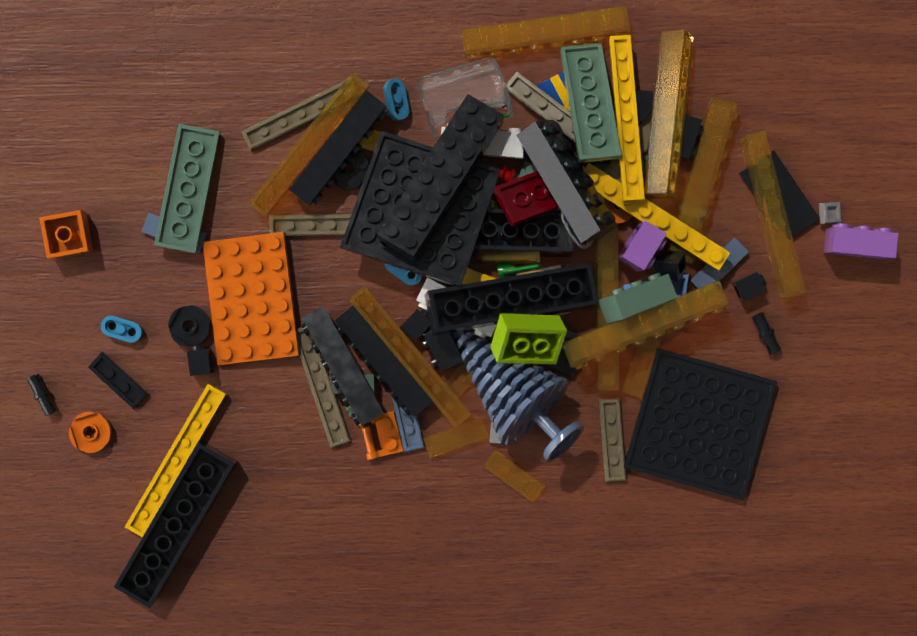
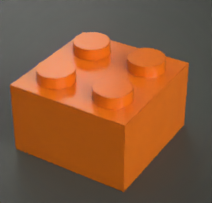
(66, 234)

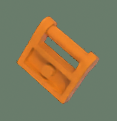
(388, 437)

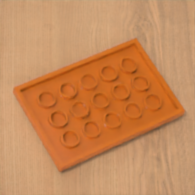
(251, 298)

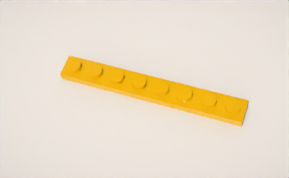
(626, 118)
(645, 210)
(175, 459)

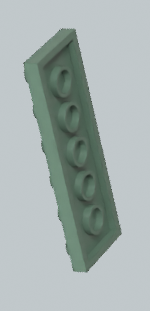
(590, 102)
(187, 188)

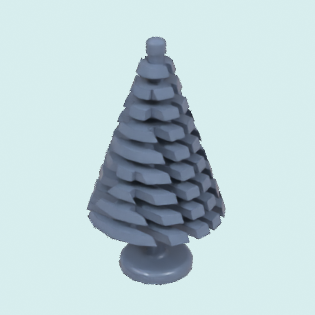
(517, 395)

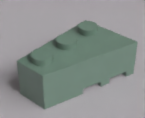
(637, 298)

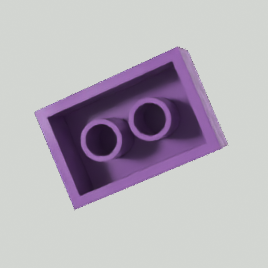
(860, 241)
(641, 246)

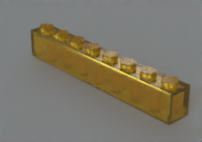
(544, 32)
(668, 114)
(309, 145)
(705, 168)
(772, 215)
(606, 281)
(644, 324)
(410, 356)

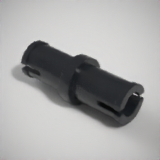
(766, 333)
(41, 394)

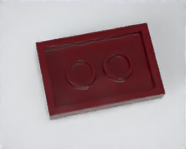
(525, 198)

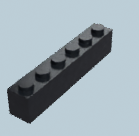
(338, 148)
(383, 360)
(343, 367)

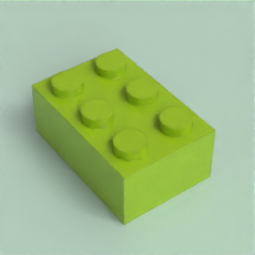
(528, 338)

